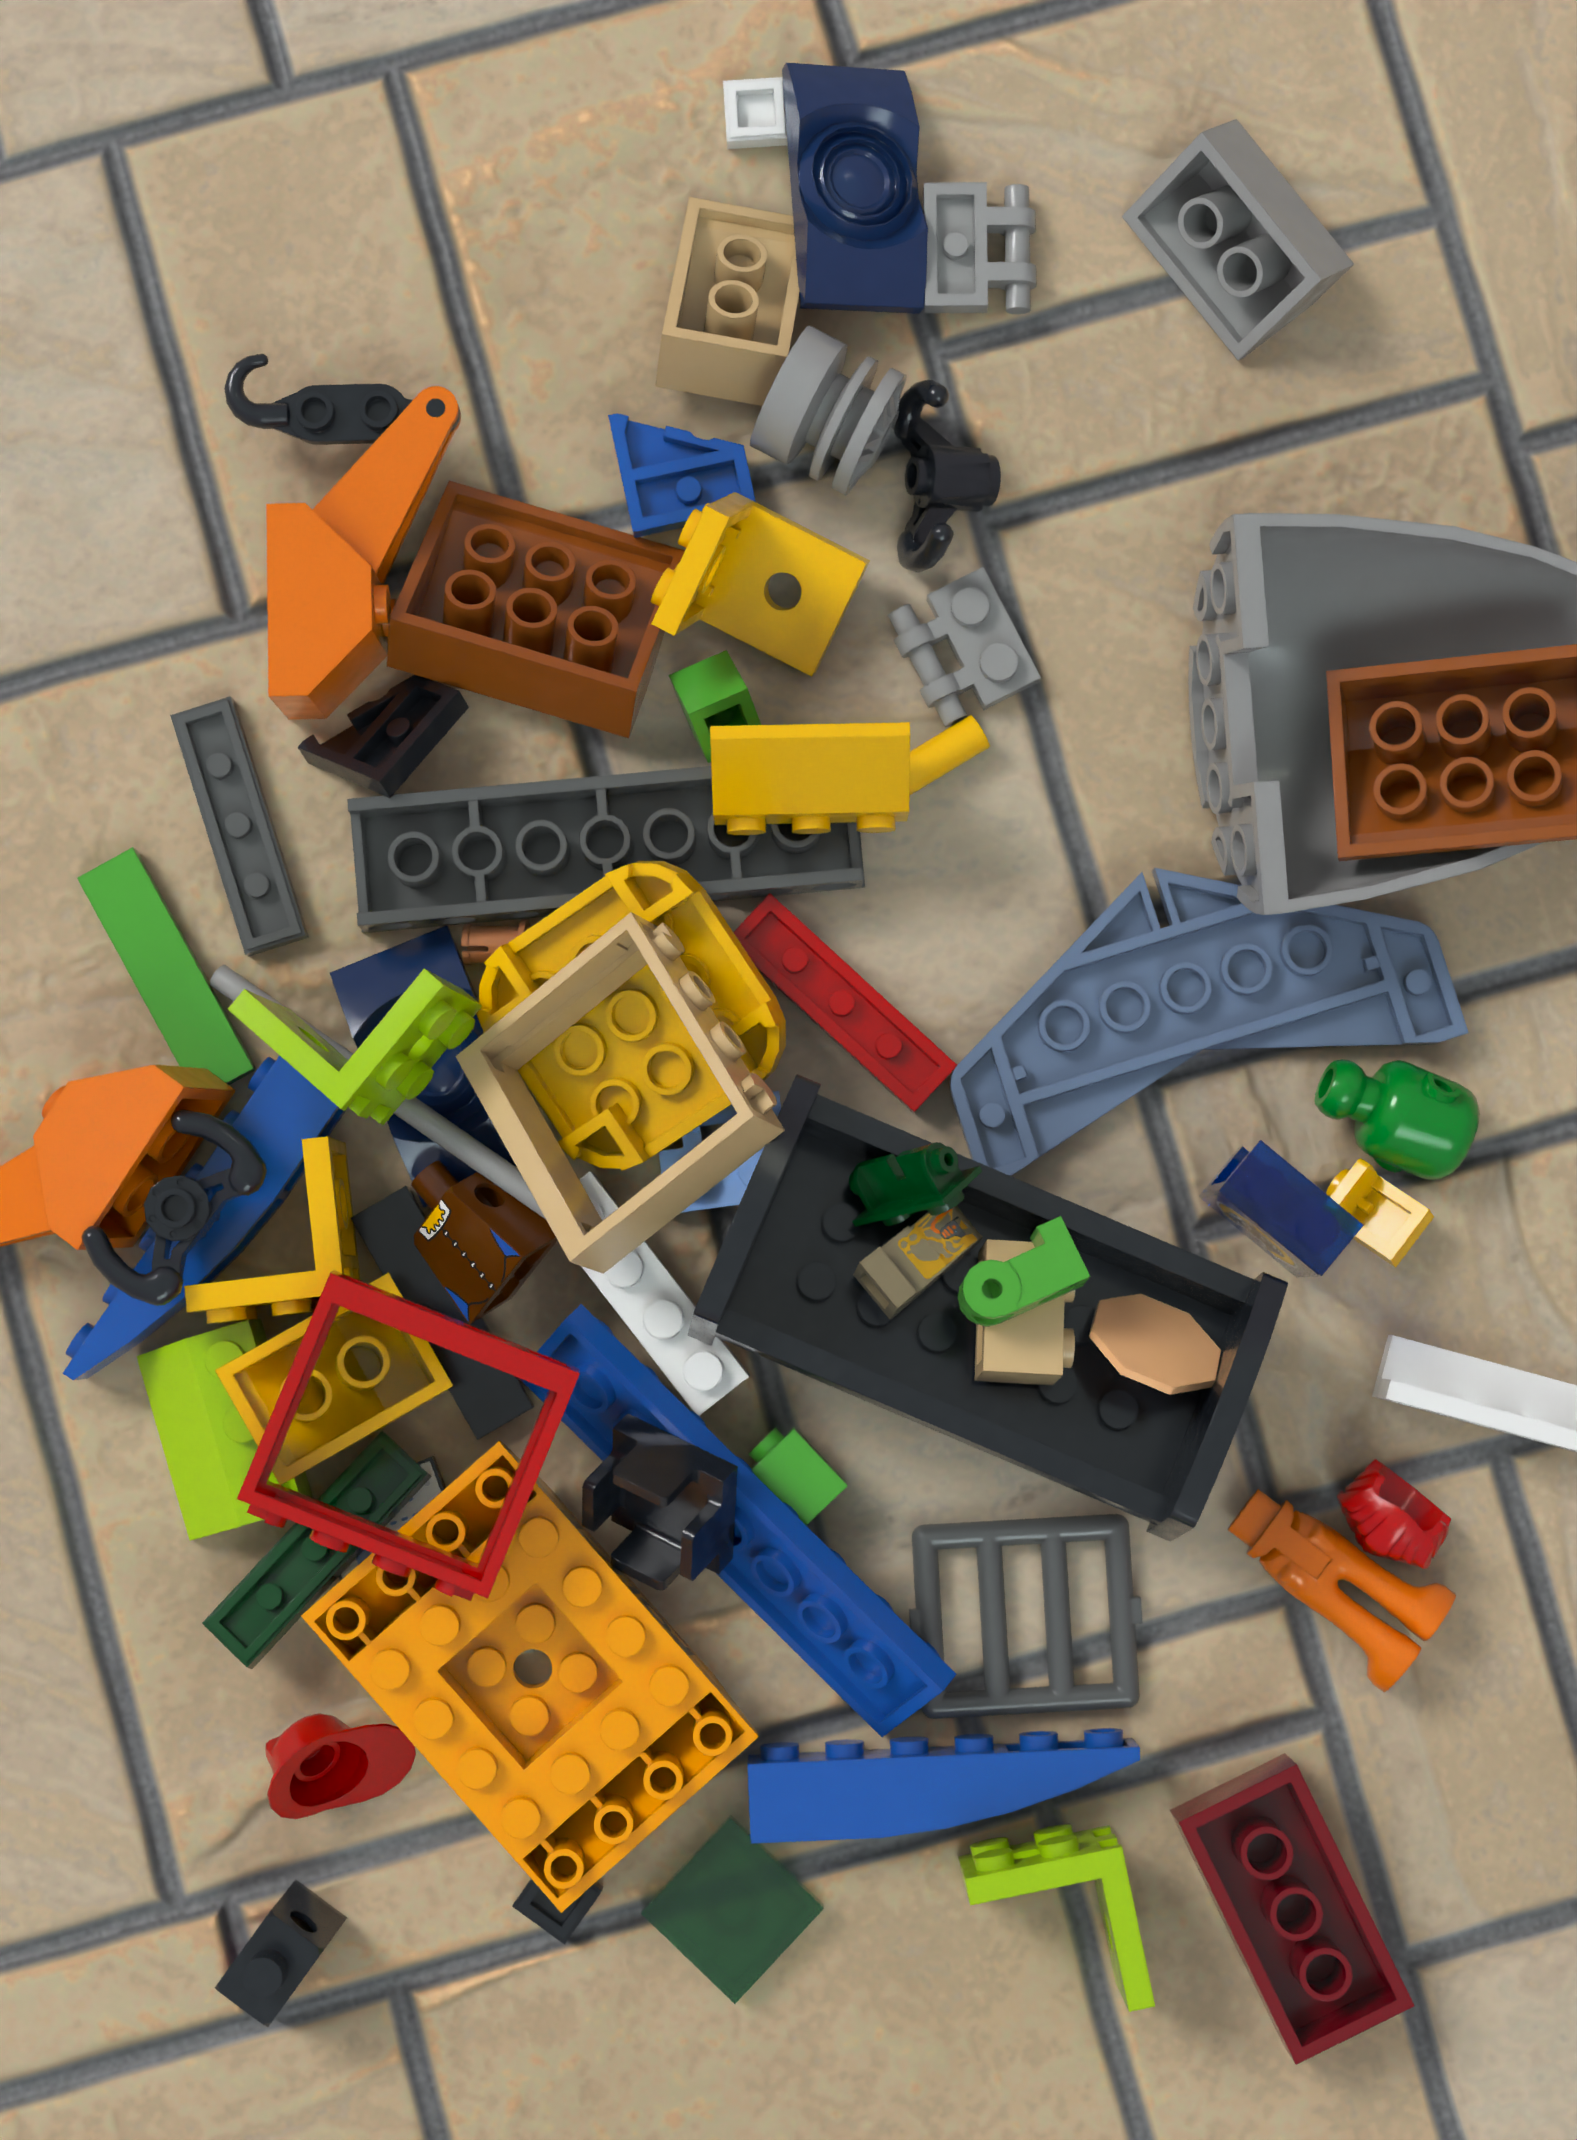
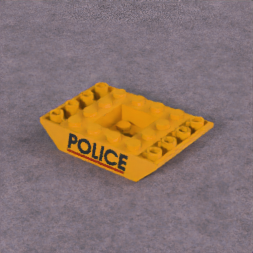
(551, 1768)

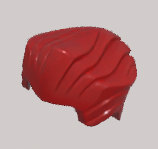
(1393, 1517)

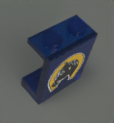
(1281, 1210)

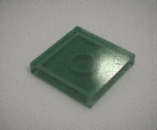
(732, 1909)

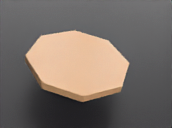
(1155, 1344)

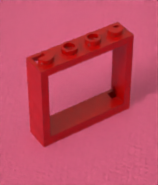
(392, 1549)

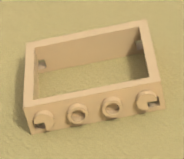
(547, 1013)

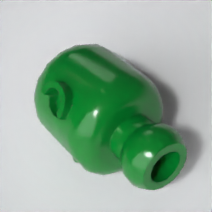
(1402, 1115)

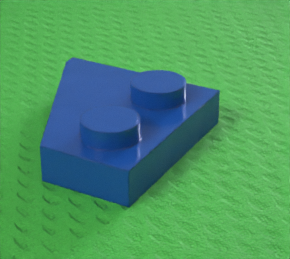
(673, 473)

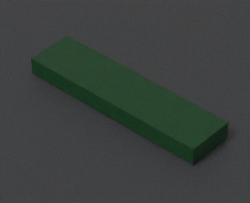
(301, 1570)

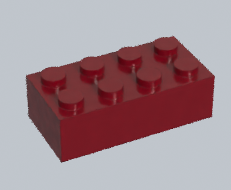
(1292, 1908)

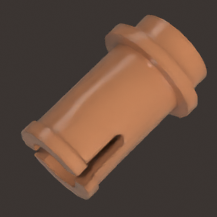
(485, 940)

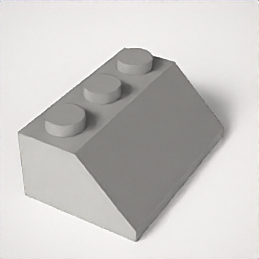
(1236, 238)

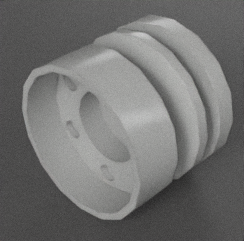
(828, 410)

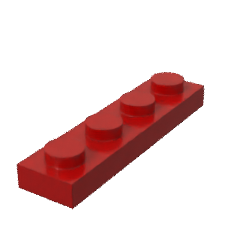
(843, 1004)

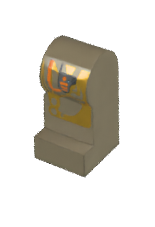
(916, 1259)

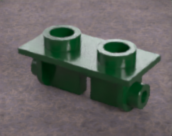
(910, 1183)

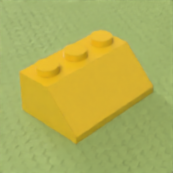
(810, 776)

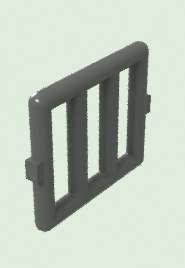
(1052, 1535)

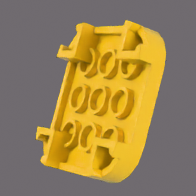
(628, 1069)

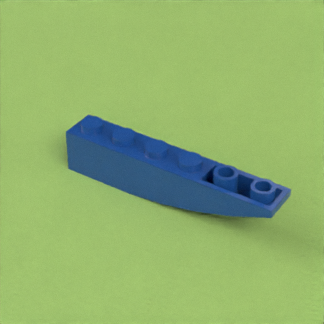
(275, 1121)
(918, 1786)

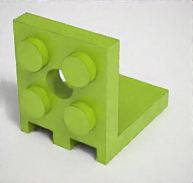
(391, 1061)
(1064, 1859)

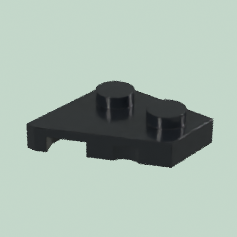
(389, 735)

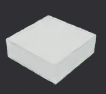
(755, 113)

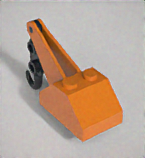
(333, 559)

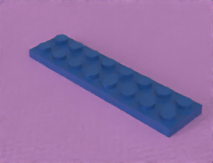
(777, 1560)

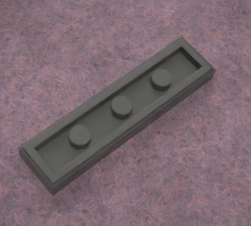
(239, 826)

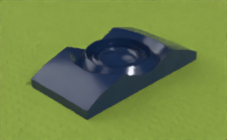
(855, 188)
(368, 993)

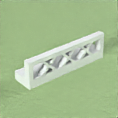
(1478, 1392)

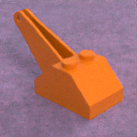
(103, 1152)

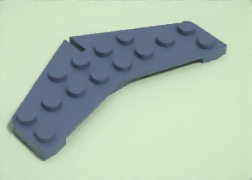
(1219, 977)

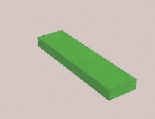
(164, 968)

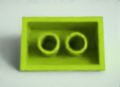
(201, 1428)

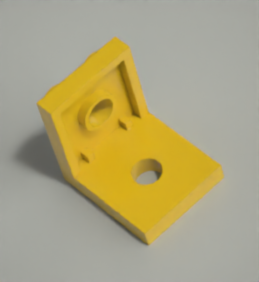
(727, 573)
(332, 1246)

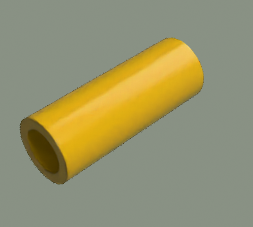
(946, 752)

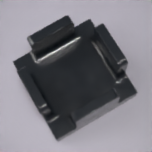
(669, 1497)

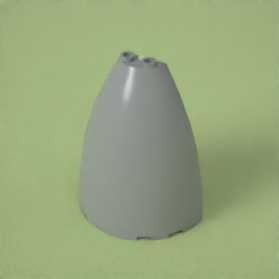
(1323, 597)

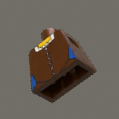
(478, 1239)

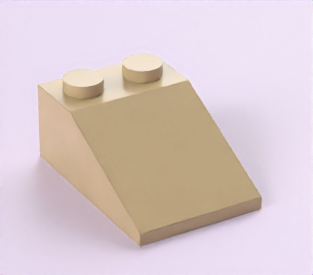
(730, 303)

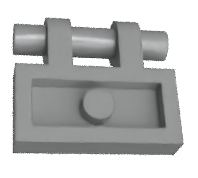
(958, 247)
(981, 639)

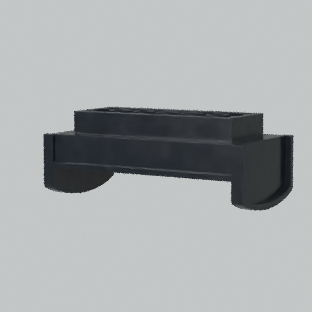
(792, 1297)

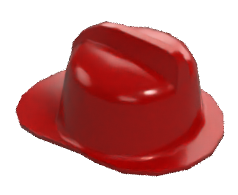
(329, 1765)

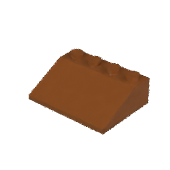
(532, 609)
(1454, 753)

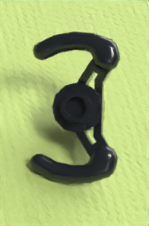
(939, 479)
(181, 1212)

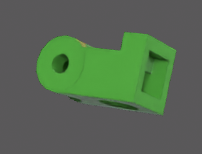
(1006, 1289)

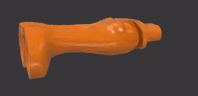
(1311, 1560)

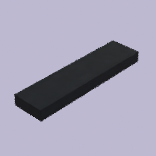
(481, 1392)

